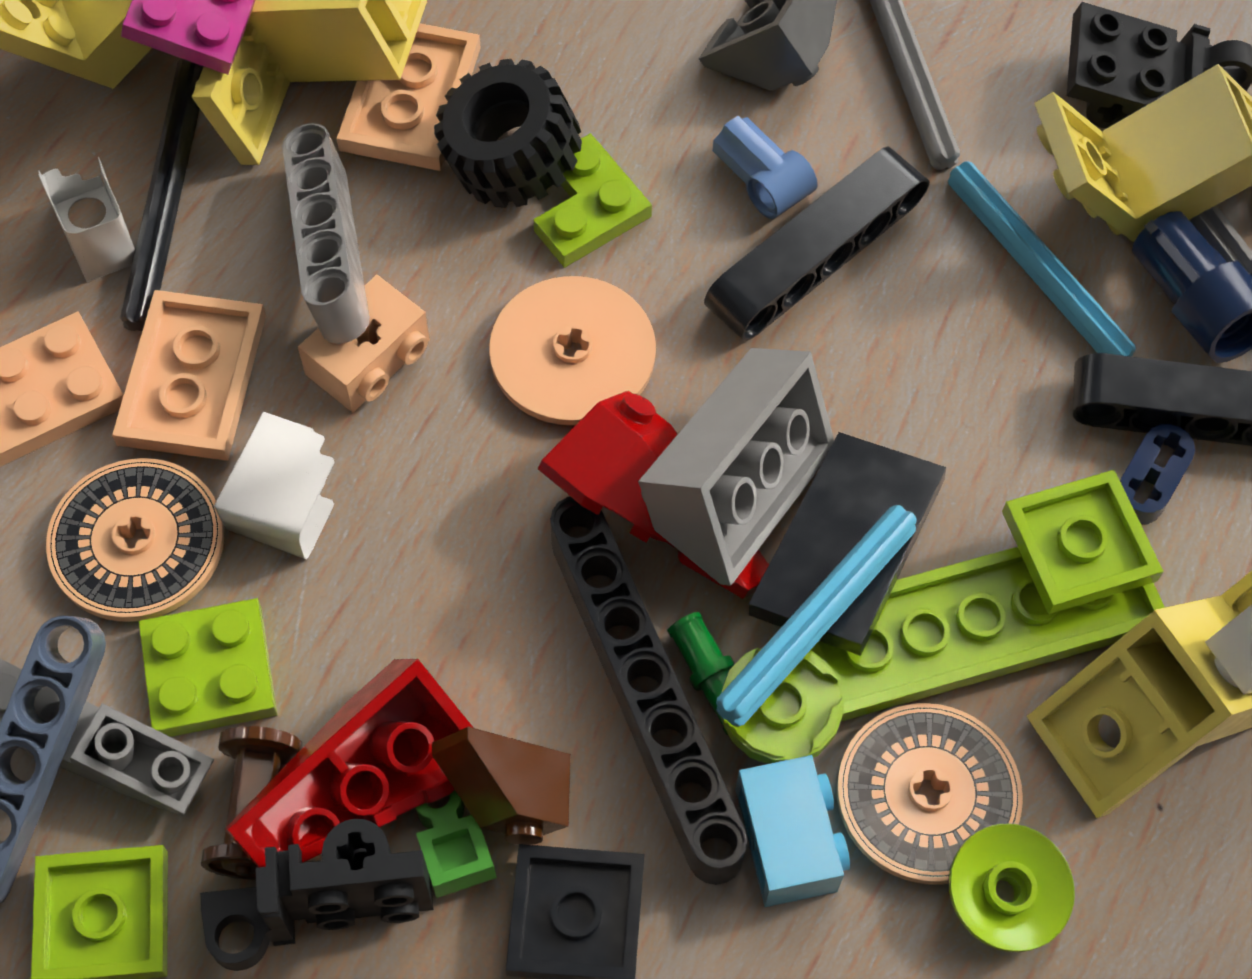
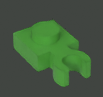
(453, 847)

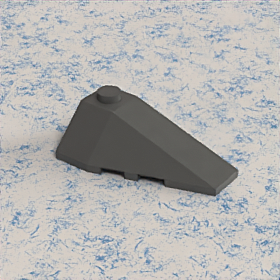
(773, 42)

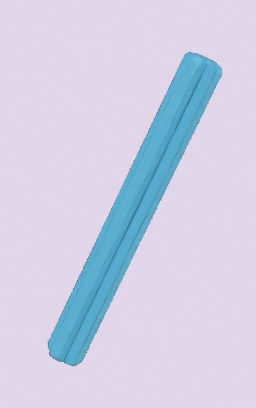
(1039, 261)
(815, 616)

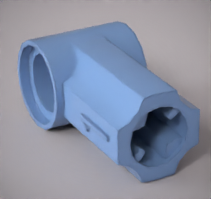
(771, 176)

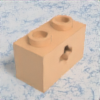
(363, 366)

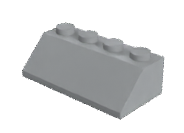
(740, 461)

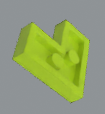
(600, 206)

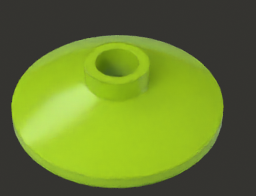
(1039, 880)

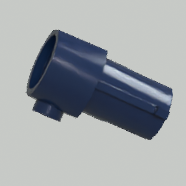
(1207, 291)

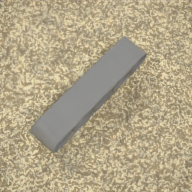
(325, 234)

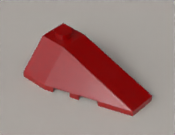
(608, 456)
(360, 765)

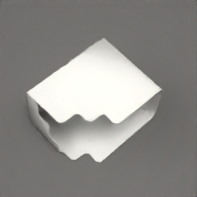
(98, 248)
(278, 487)

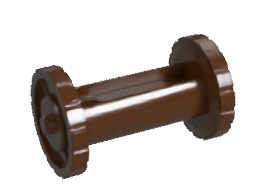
(257, 761)

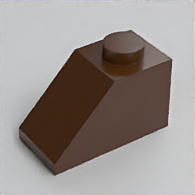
(507, 783)

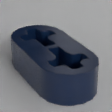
(1164, 479)

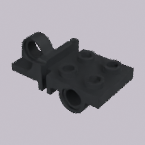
(1130, 62)
(320, 891)

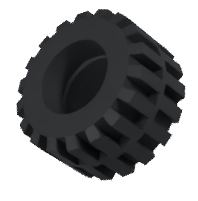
(489, 107)

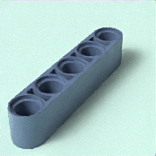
(45, 740)

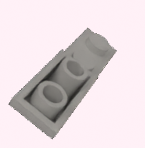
(121, 751)

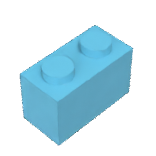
(791, 831)

